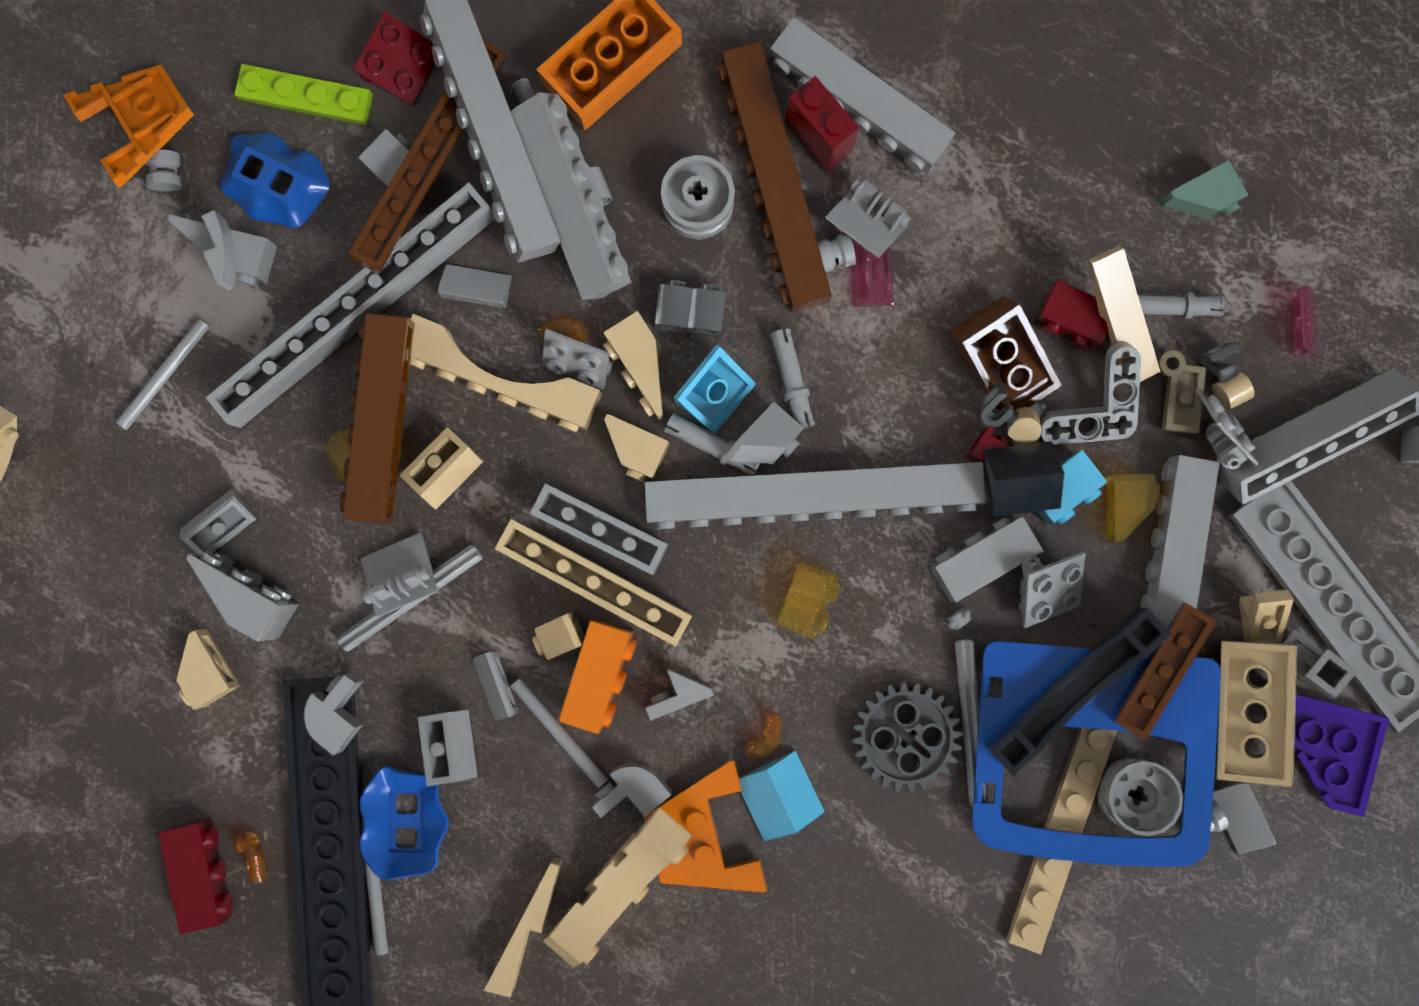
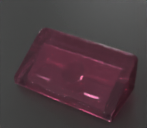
(871, 278)
(1304, 323)

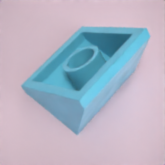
(714, 390)
(780, 797)

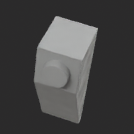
(253, 252)

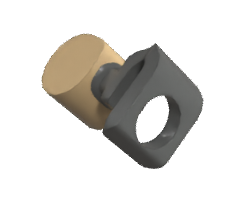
(1230, 387)
(1022, 424)

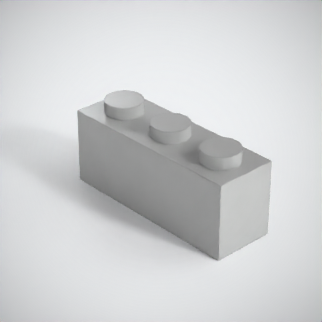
(985, 557)

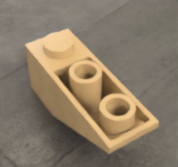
(638, 353)

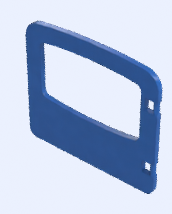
(1187, 718)

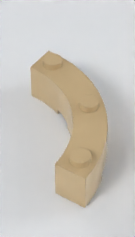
(616, 886)

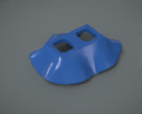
(256, 195)
(382, 820)

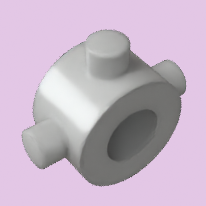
(959, 618)

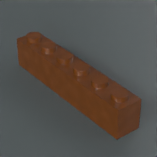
(378, 419)

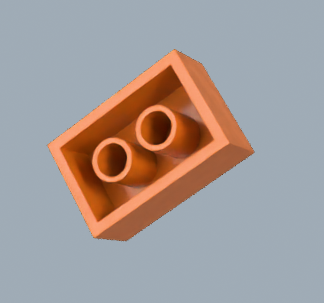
(598, 676)

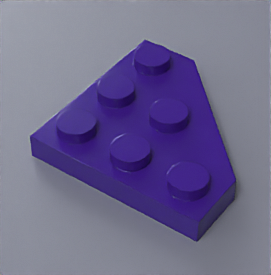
(1338, 751)

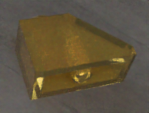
(1127, 503)

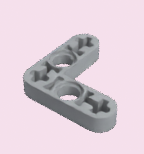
(1111, 408)

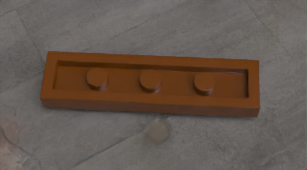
(1164, 671)

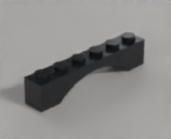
(1109, 659)

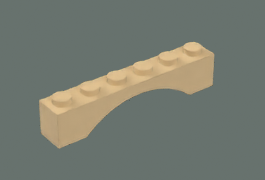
(562, 399)

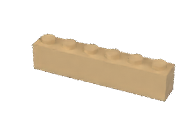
(593, 582)

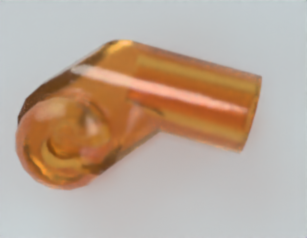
(565, 325)
(767, 742)
(255, 858)

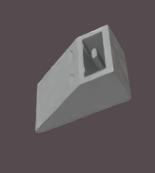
(243, 598)

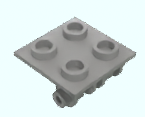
(868, 220)
(576, 359)
(1227, 435)
(398, 575)
(1050, 588)

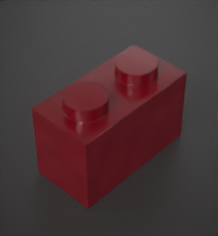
(1073, 315)

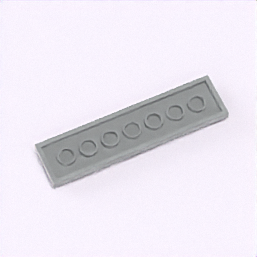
(1335, 599)

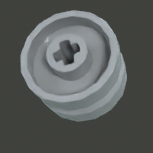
(692, 178)

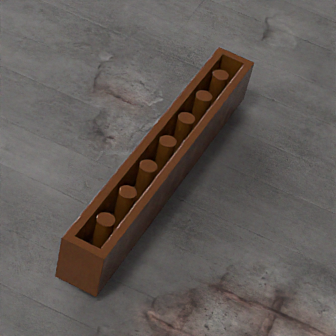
(775, 177)

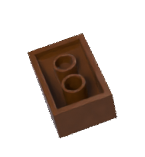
(1004, 349)

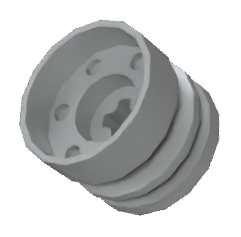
(1158, 801)

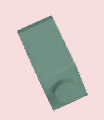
(1209, 193)

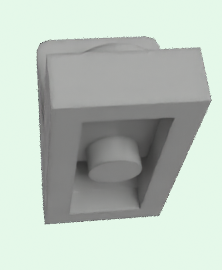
(687, 692)

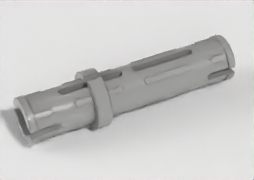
(1184, 305)
(793, 383)
(706, 442)

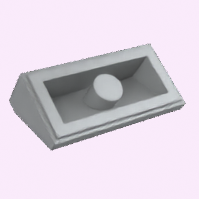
(475, 286)
(217, 523)
(495, 685)
(1247, 824)

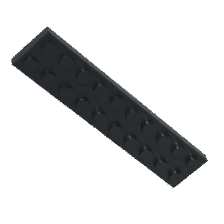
(327, 859)

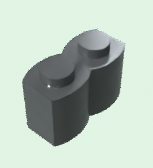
(690, 309)

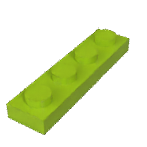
(303, 94)

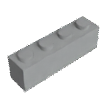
(599, 529)

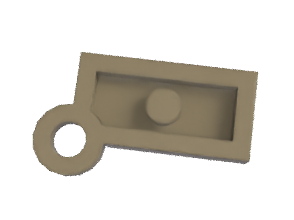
(1182, 401)

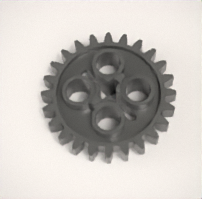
(886, 759)

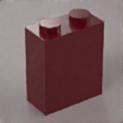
(821, 124)

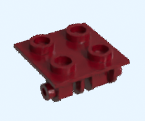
(396, 59)

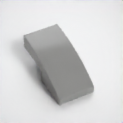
(223, 256)

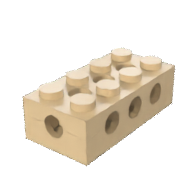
(1236, 725)

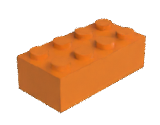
(609, 57)

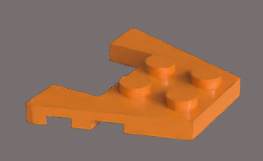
(146, 108)
(704, 860)

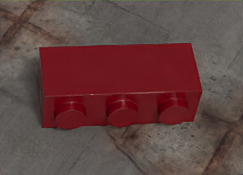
(196, 875)

